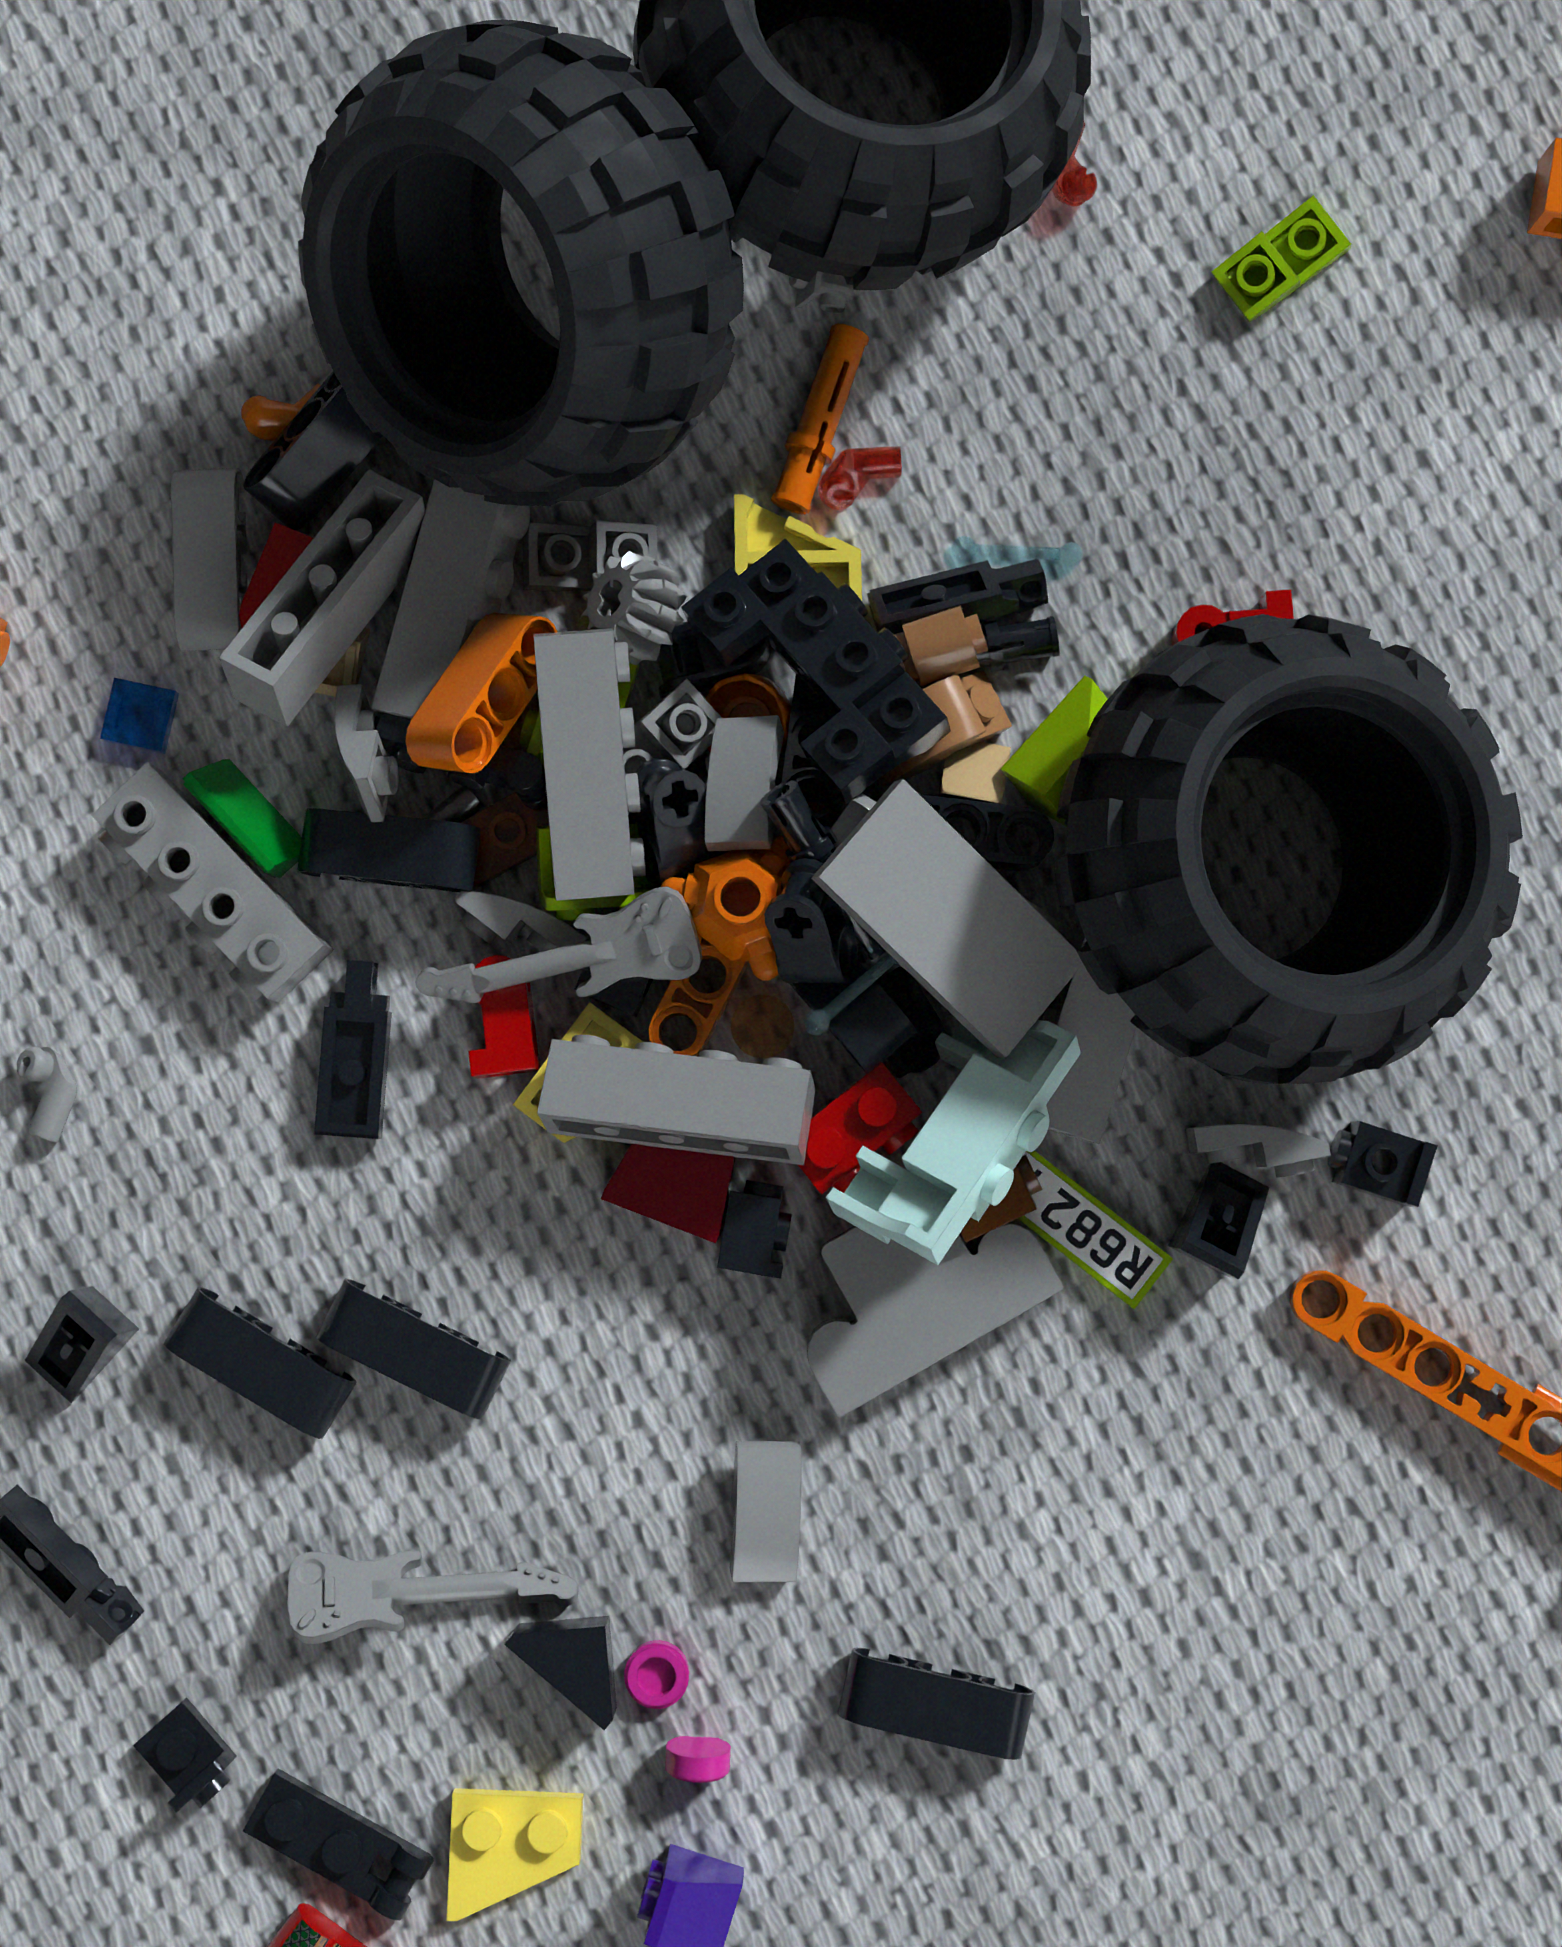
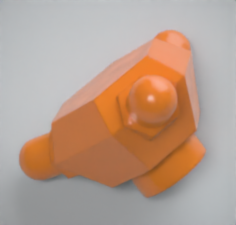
(730, 903)

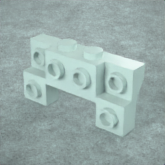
(965, 1147)

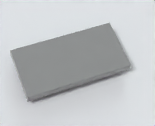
(949, 918)

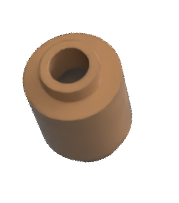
(942, 645)

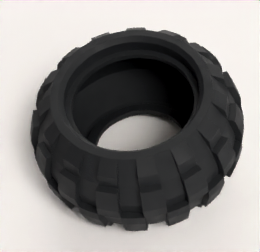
(863, 192)
(417, 282)
(1415, 828)

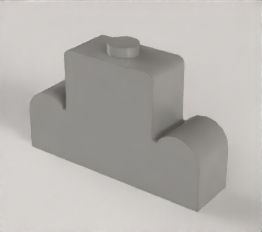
(919, 1310)

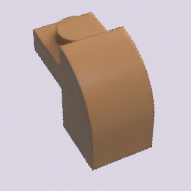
(972, 715)

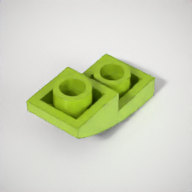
(1281, 259)

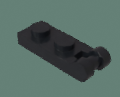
(506, 769)
(337, 1843)

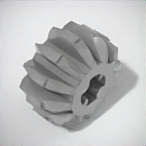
(637, 601)

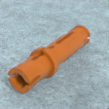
(811, 443)

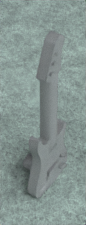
(644, 939)
(340, 1595)

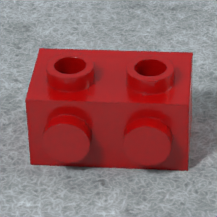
(868, 1115)

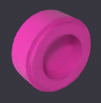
(656, 1674)
(697, 1758)

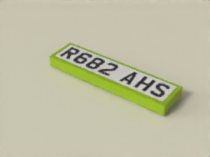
(1093, 1235)

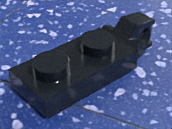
(975, 587)
(354, 1057)
(63, 1568)

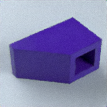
(689, 1899)

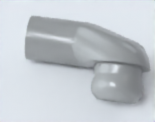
(54, 1087)

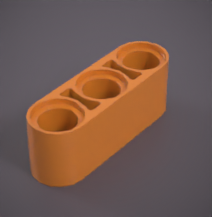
(478, 695)
(702, 1008)

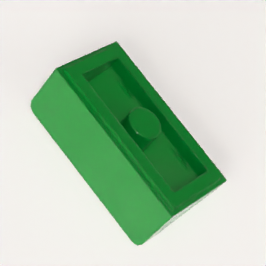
(246, 816)

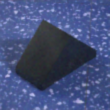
(1221, 1220)
(79, 1341)
(573, 1659)

